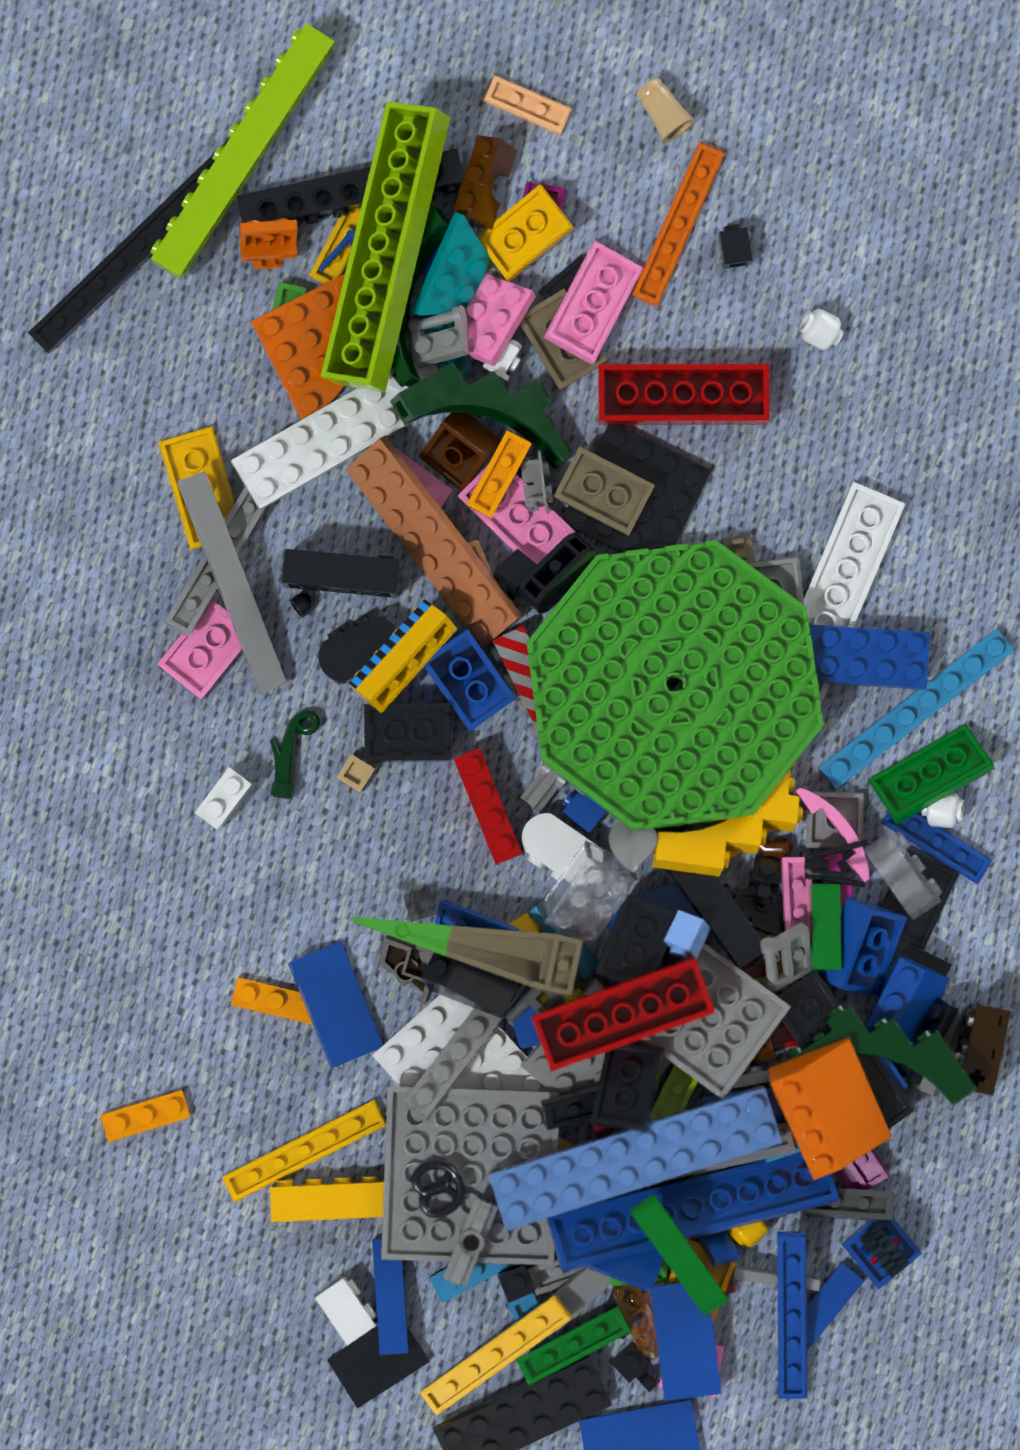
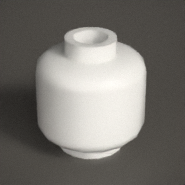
(821, 329)
(945, 812)

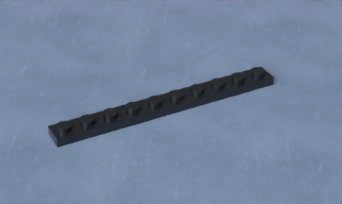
(113, 269)

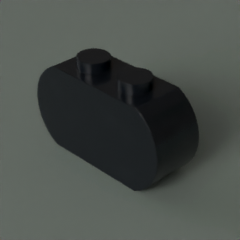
(556, 573)
(351, 649)

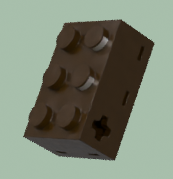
(983, 1044)

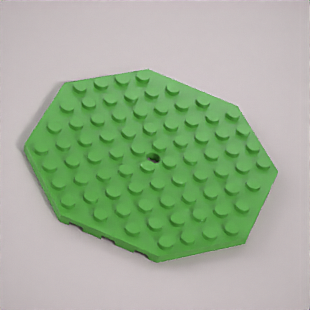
(660, 752)

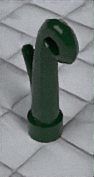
(284, 757)

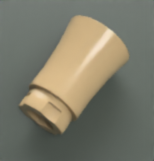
(664, 110)

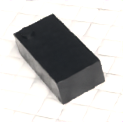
(341, 573)

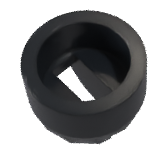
(303, 602)

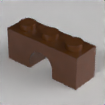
(475, 199)

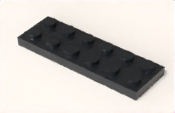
(808, 1016)
(527, 1411)

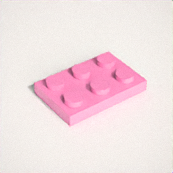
(494, 317)
(206, 653)

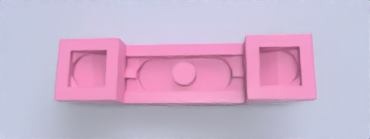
(813, 803)

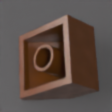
(460, 449)

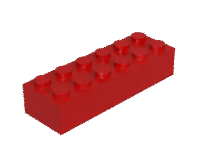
(683, 394)
(622, 1013)

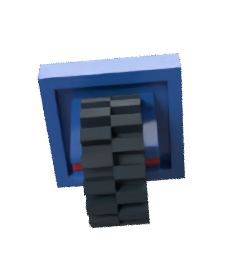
(881, 1250)

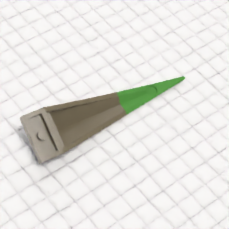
(529, 958)

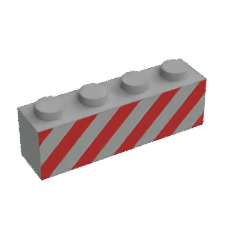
(513, 652)

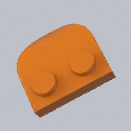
(268, 242)

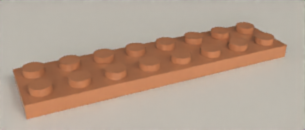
(433, 542)

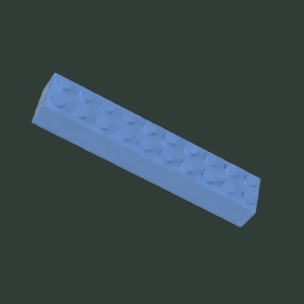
(634, 1158)

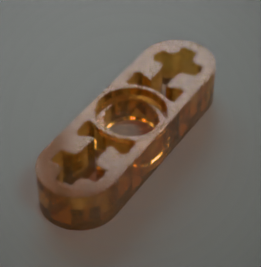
(637, 1298)

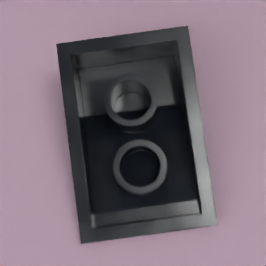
(470, 985)

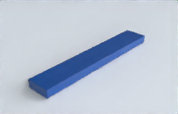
(792, 1315)

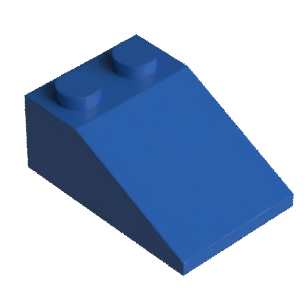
(468, 679)

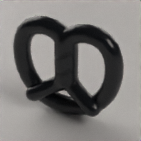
(439, 1188)

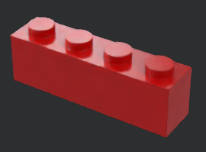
(487, 806)

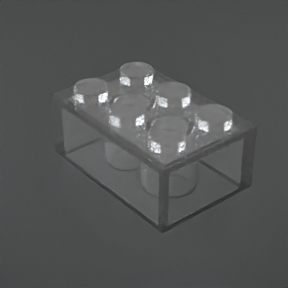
(903, 873)
(588, 894)

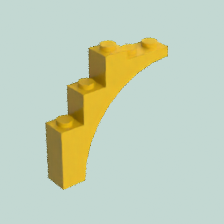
(705, 849)

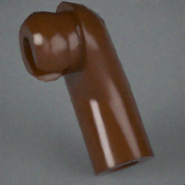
(776, 849)

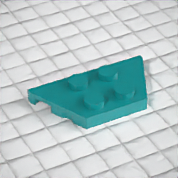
(454, 271)

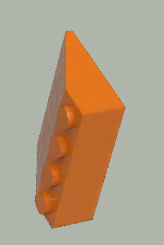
(829, 1107)

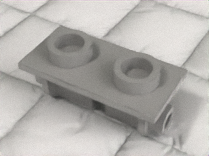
(535, 472)

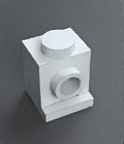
(507, 362)

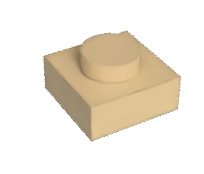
(355, 773)

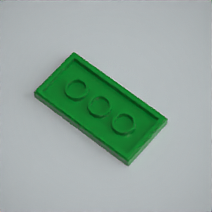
(931, 774)

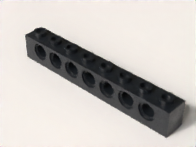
(335, 185)

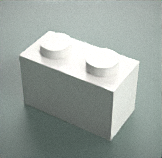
(224, 799)
(346, 1309)

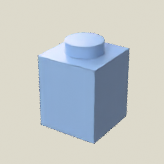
(687, 935)

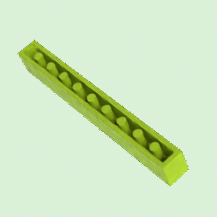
(243, 151)

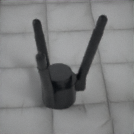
(819, 869)

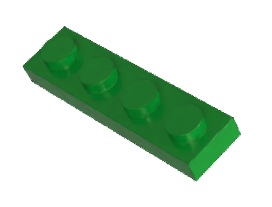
(573, 1345)

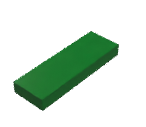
(825, 927)

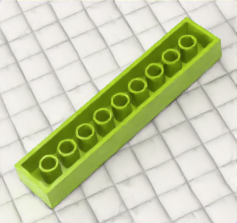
(385, 246)

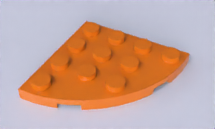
(297, 344)

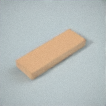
(527, 105)

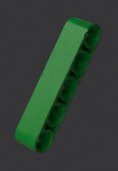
(679, 1255)

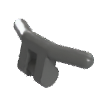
(532, 999)

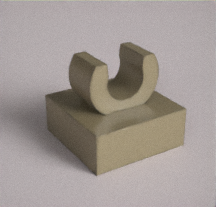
(741, 547)

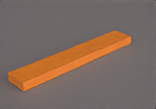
(678, 224)

